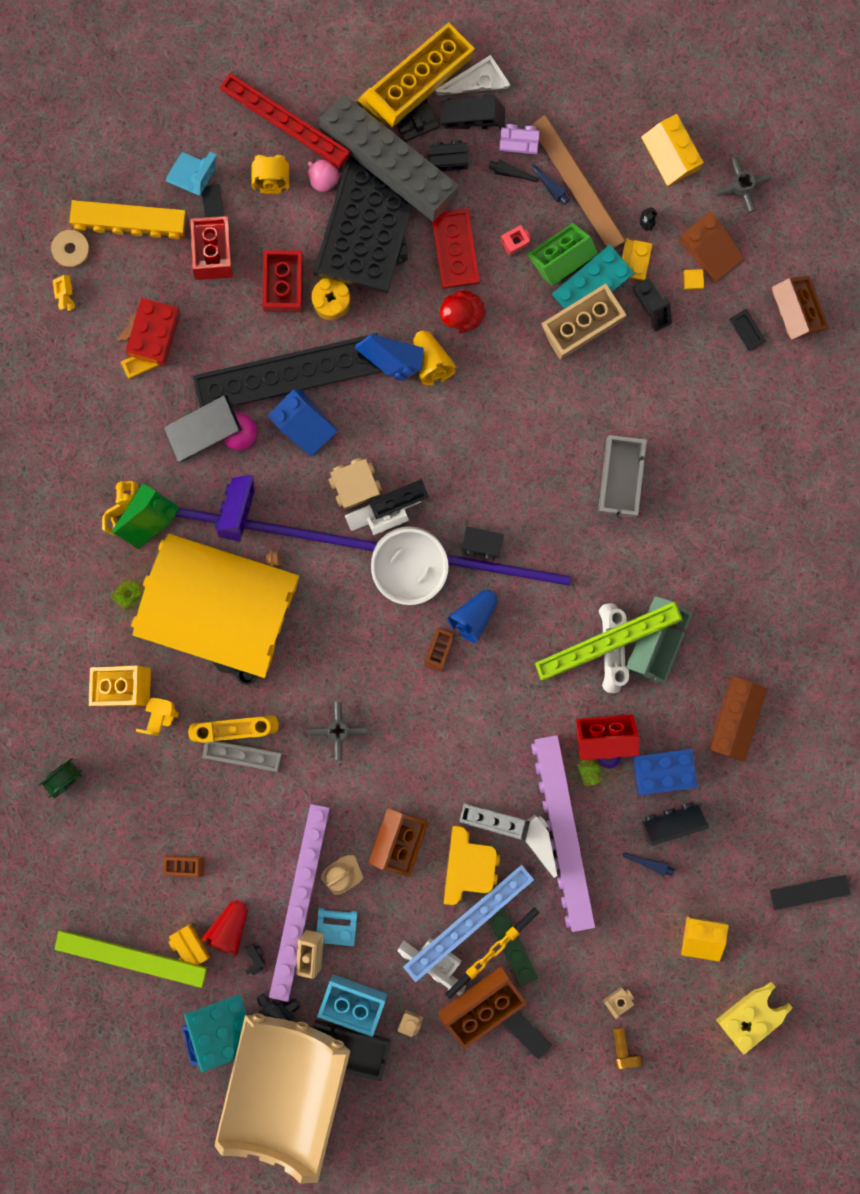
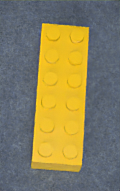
(420, 74)

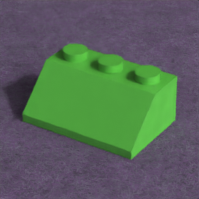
(563, 253)

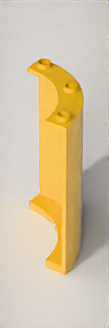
(214, 605)

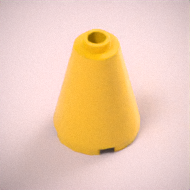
(435, 361)

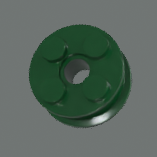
(57, 780)

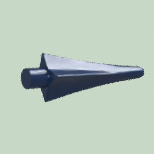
(556, 190)
(658, 867)

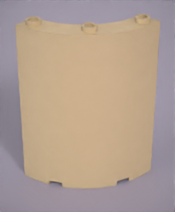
(282, 1095)

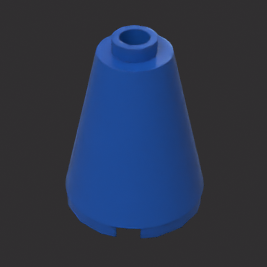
(474, 615)

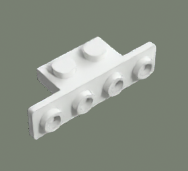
(365, 516)
(442, 971)

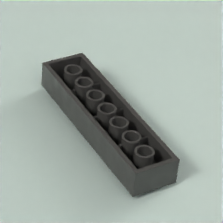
(389, 157)

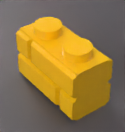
(189, 945)

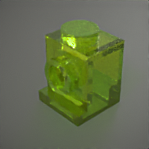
(119, 594)
(588, 772)

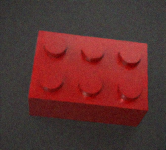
(282, 281)
(153, 332)
(607, 737)

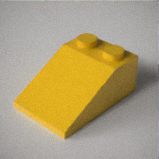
(119, 686)

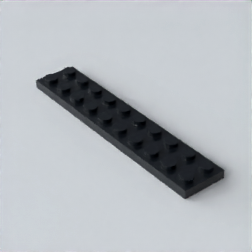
(284, 373)

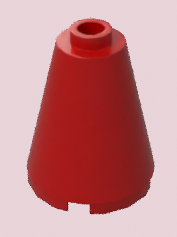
(228, 928)

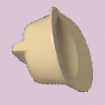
(342, 875)

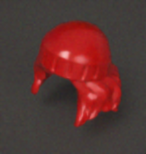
(462, 311)

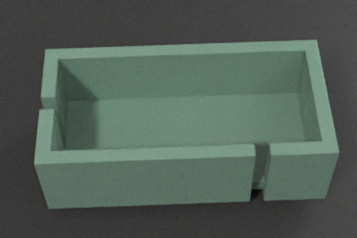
(656, 653)

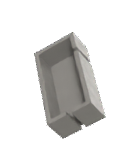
(622, 476)

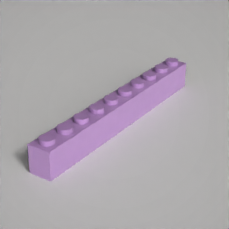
(564, 833)
(299, 901)

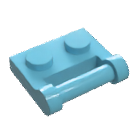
(337, 933)

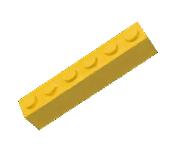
(128, 218)

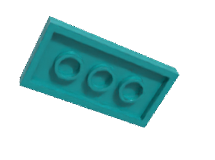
(602, 269)

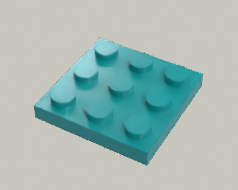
(216, 1031)

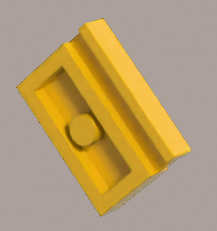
(637, 257)

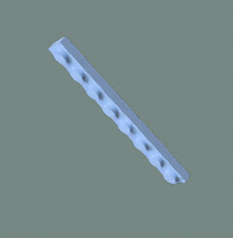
(468, 923)

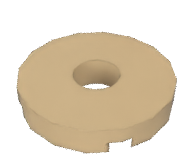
(60, 243)

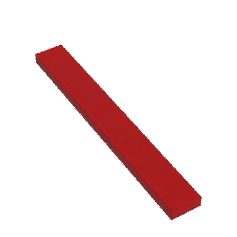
(285, 120)

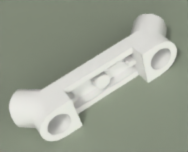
(614, 662)

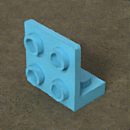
(192, 172)

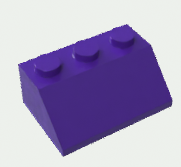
(235, 508)

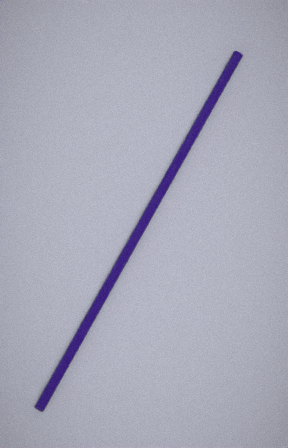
(370, 545)

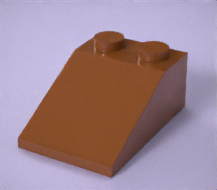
(711, 246)

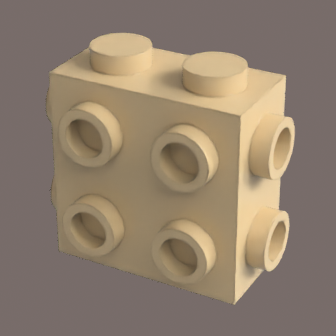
(354, 483)

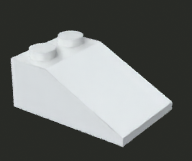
(540, 843)

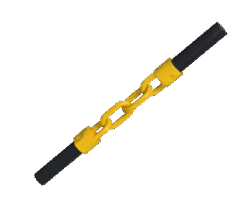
(511, 934)

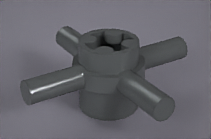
(745, 177)
(343, 725)

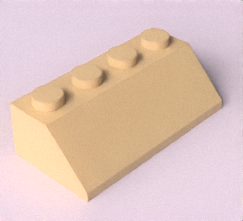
(583, 321)

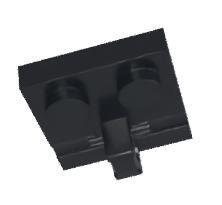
(418, 122)

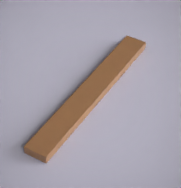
(578, 183)

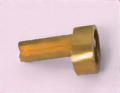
(623, 1059)

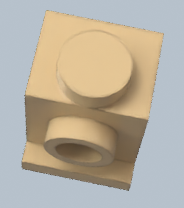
(611, 1002)
(410, 1023)

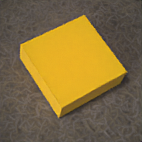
(693, 279)

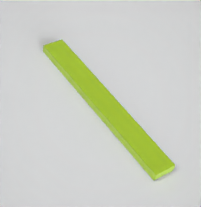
(609, 641)
(131, 958)

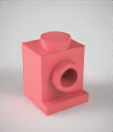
(516, 233)

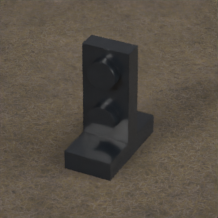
(655, 306)

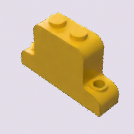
(469, 867)

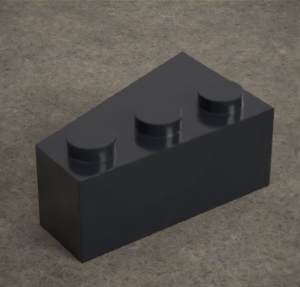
(471, 112)

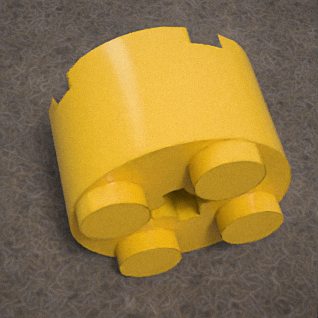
(270, 174)
(336, 308)

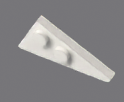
(478, 78)

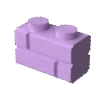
(519, 140)

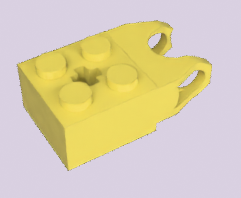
(755, 1011)

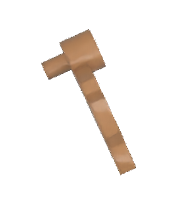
(127, 330)

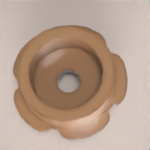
(273, 558)

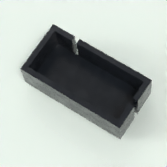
(365, 1051)

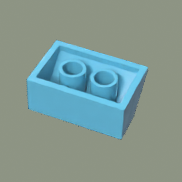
(352, 1005)

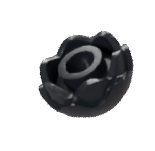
(647, 218)

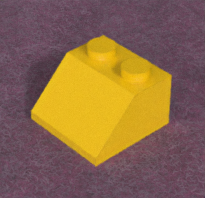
(704, 938)

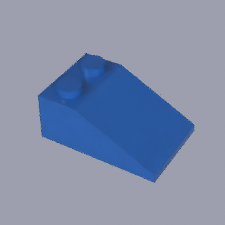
(392, 356)
(302, 422)

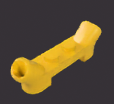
(233, 729)

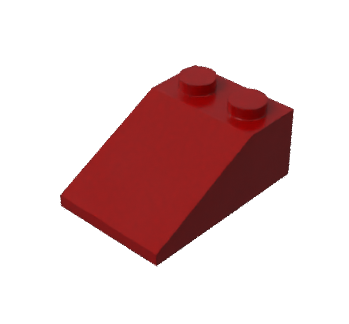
(211, 248)

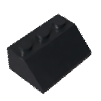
(674, 824)

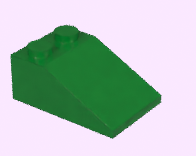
(145, 517)

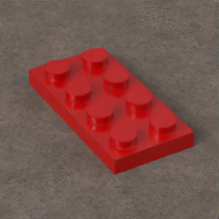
(455, 249)

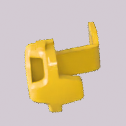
(122, 501)
(162, 713)

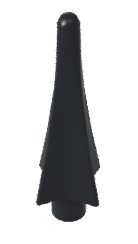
(505, 169)

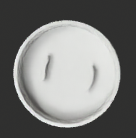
(409, 565)

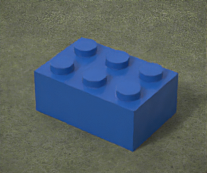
(664, 771)

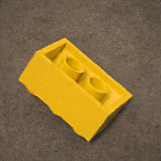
(672, 150)

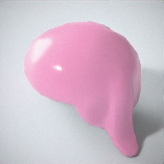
(323, 175)

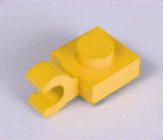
(62, 291)

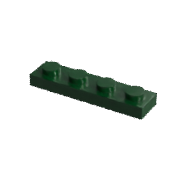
(513, 950)

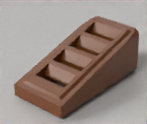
(435, 665)
(199, 866)

